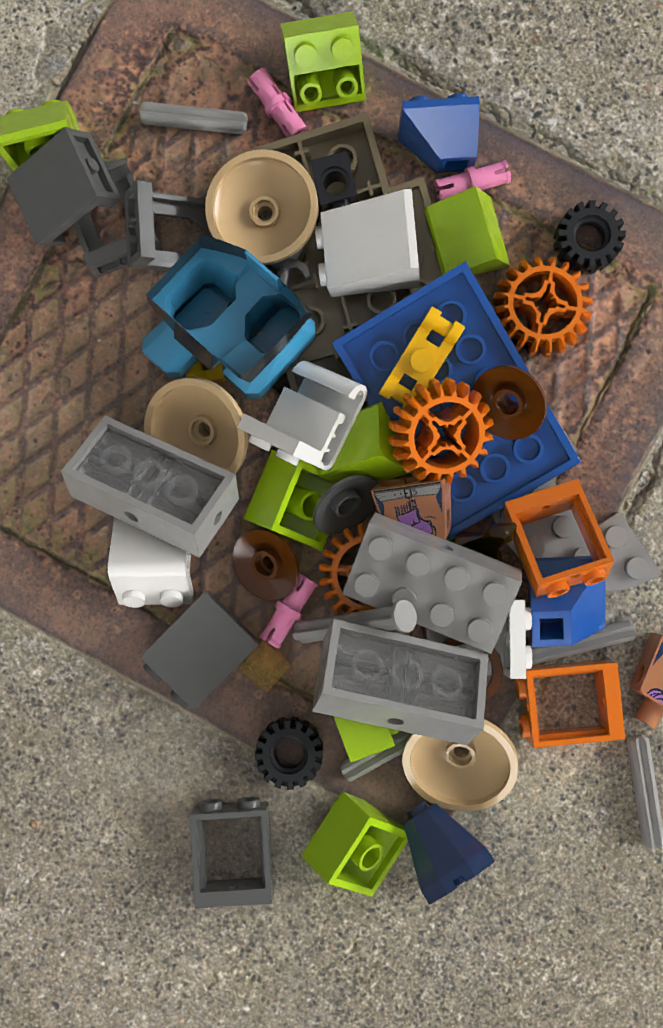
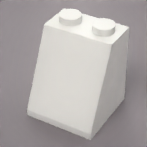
(369, 246)

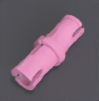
(276, 103)
(483, 178)
(288, 612)

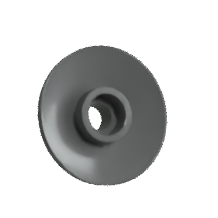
(345, 504)

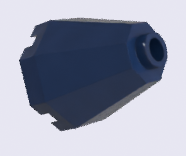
(442, 851)

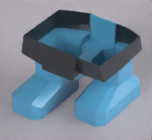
(212, 313)

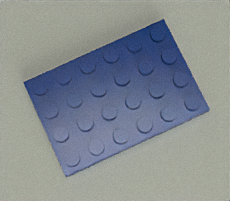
(511, 465)

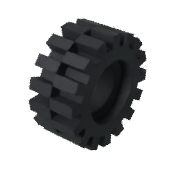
(600, 219)
(285, 775)

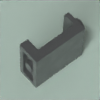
(61, 185)
(199, 651)

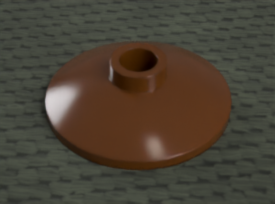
(512, 418)
(257, 572)

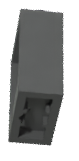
(231, 891)

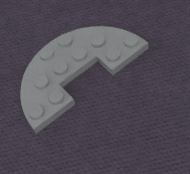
(562, 538)

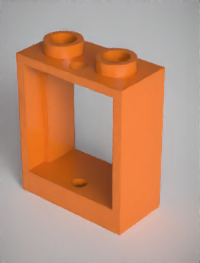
(549, 503)
(608, 702)

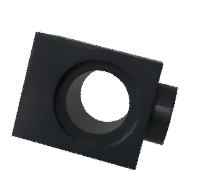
(330, 170)

